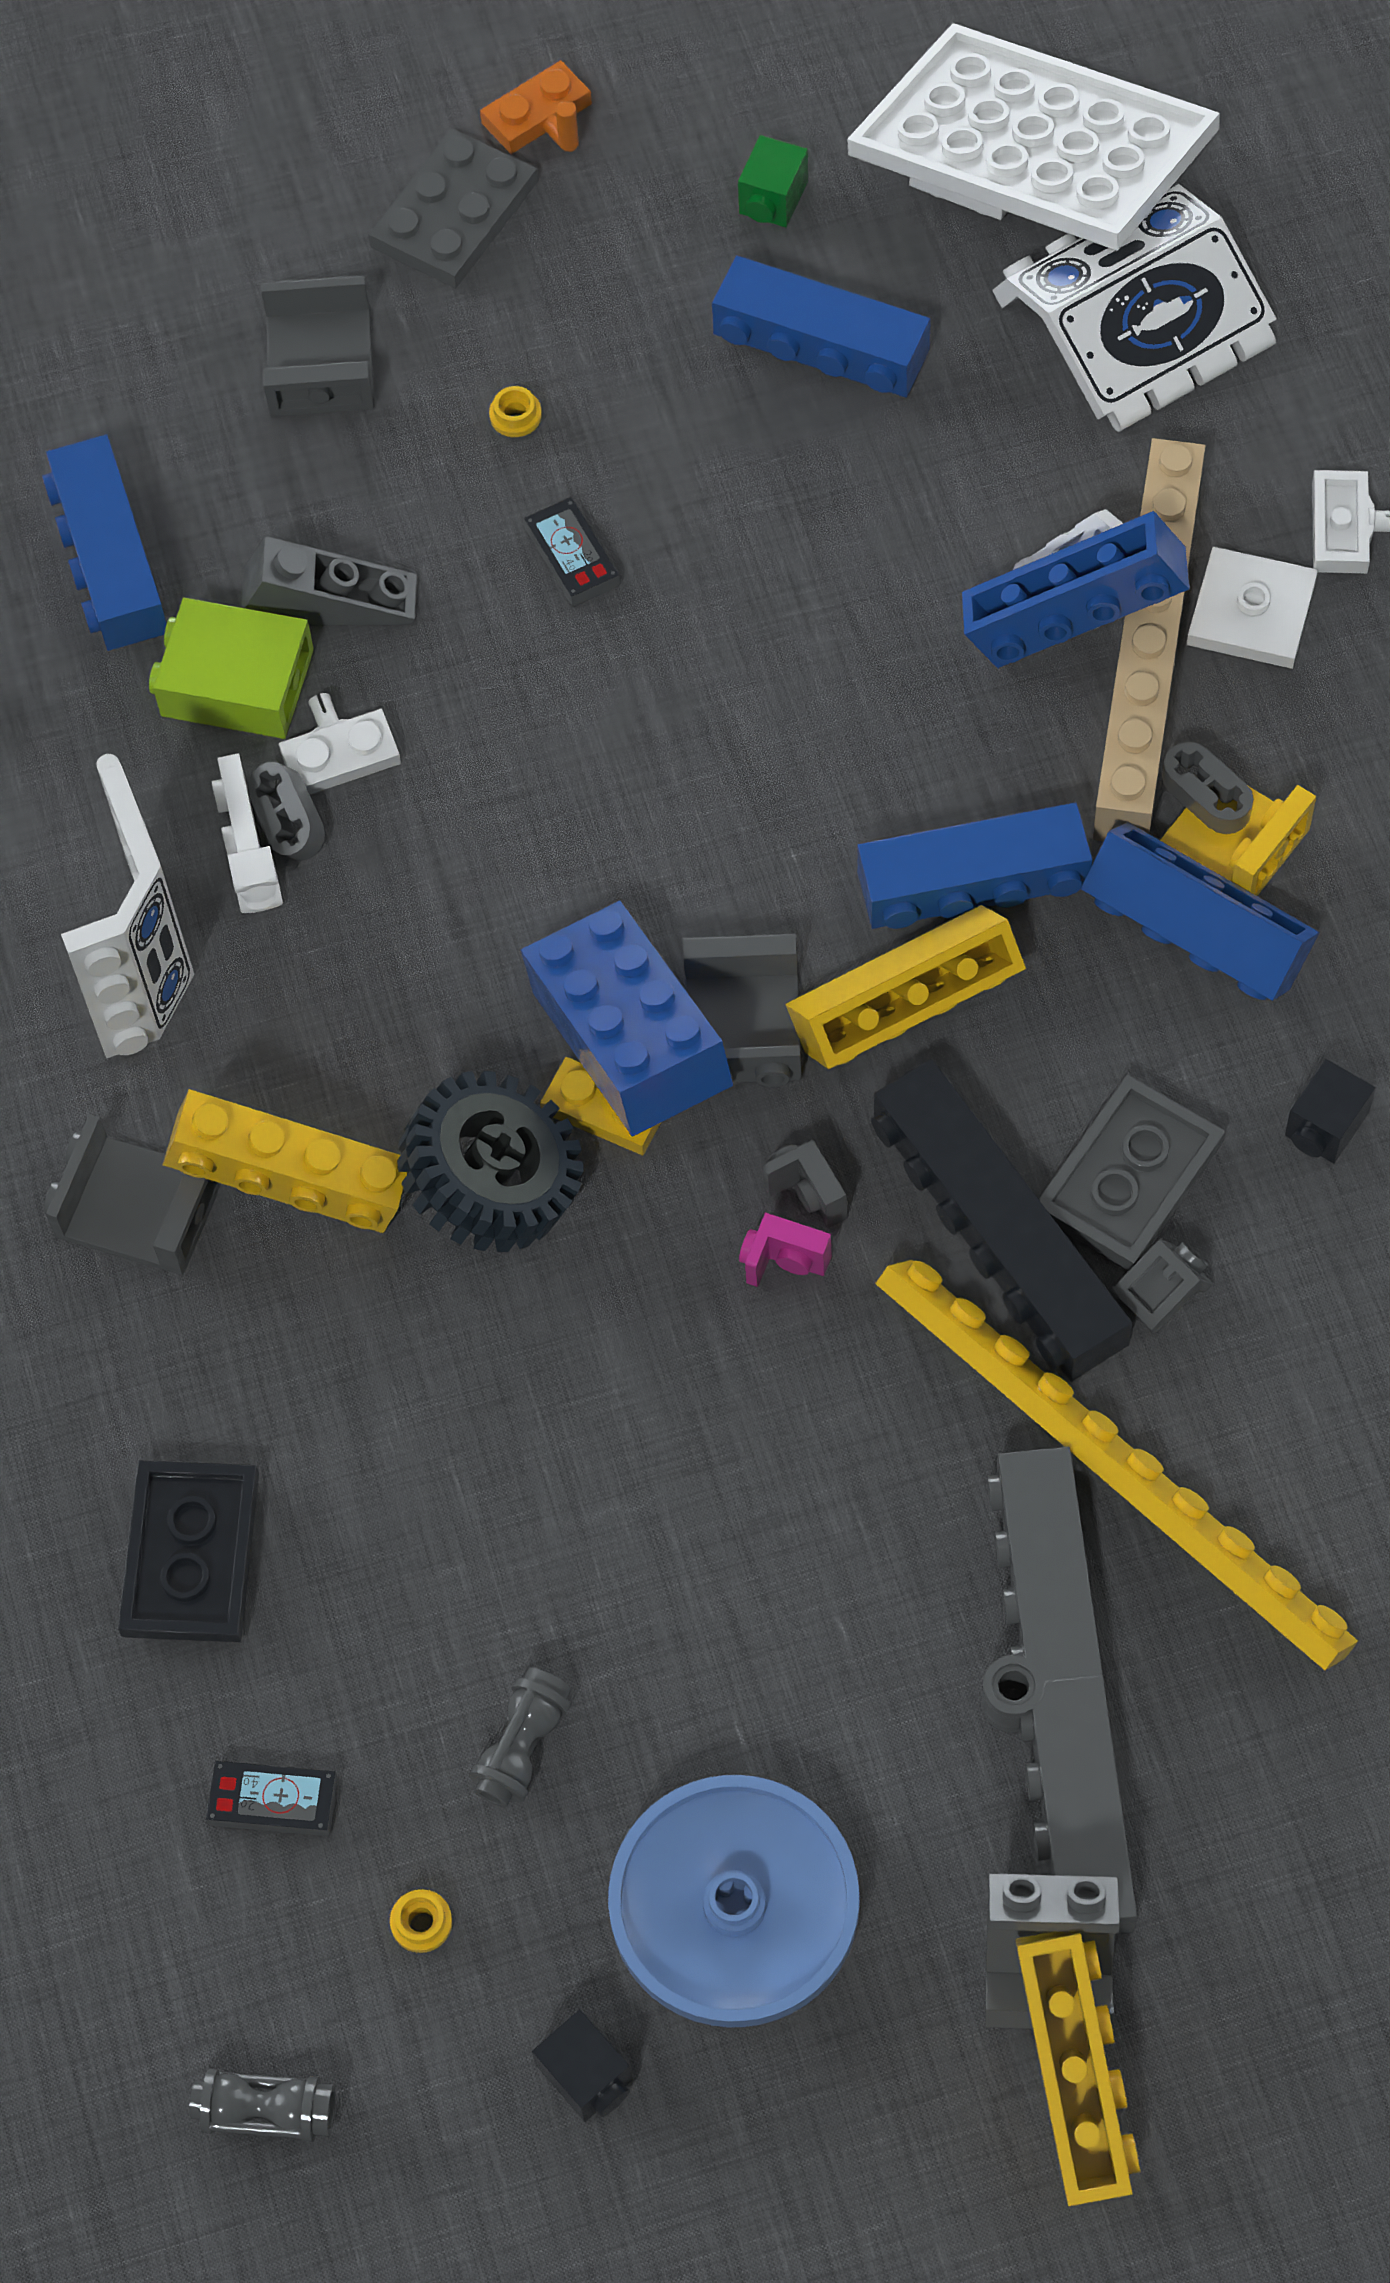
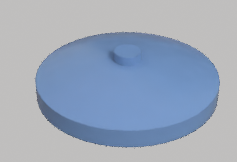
(734, 1901)

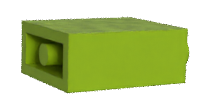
(232, 667)

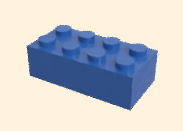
(627, 1018)

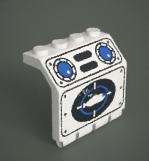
(1149, 310)
(136, 960)

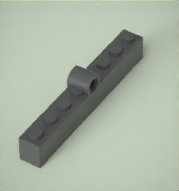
(1057, 1672)

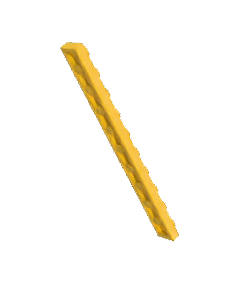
(1129, 1471)

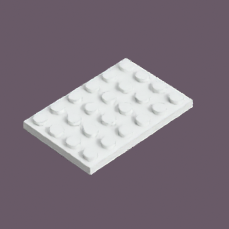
(1034, 135)

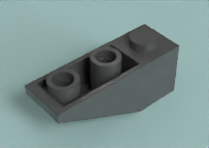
(326, 587)

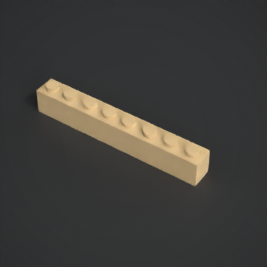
(1148, 655)

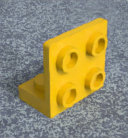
(1254, 852)

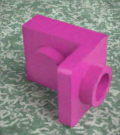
(790, 1244)

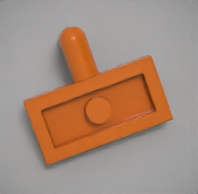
(539, 107)

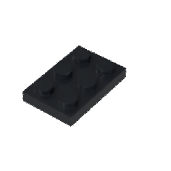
(189, 1551)

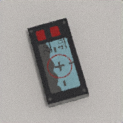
(571, 551)
(272, 1798)

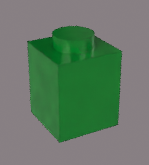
(773, 181)

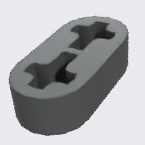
(1212, 783)
(294, 806)

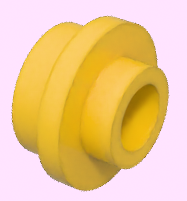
(511, 401)
(415, 1903)

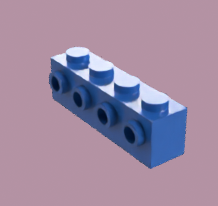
(821, 326)
(106, 541)
(1075, 590)
(973, 865)
(1199, 912)

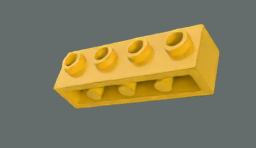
(905, 986)
(285, 1161)
(1074, 2067)

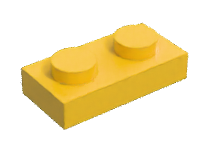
(589, 1110)

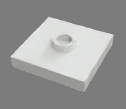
(1252, 607)

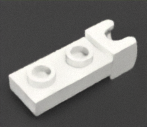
(250, 865)

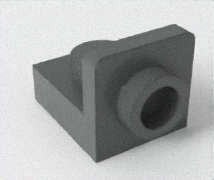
(812, 1179)
(1163, 1282)

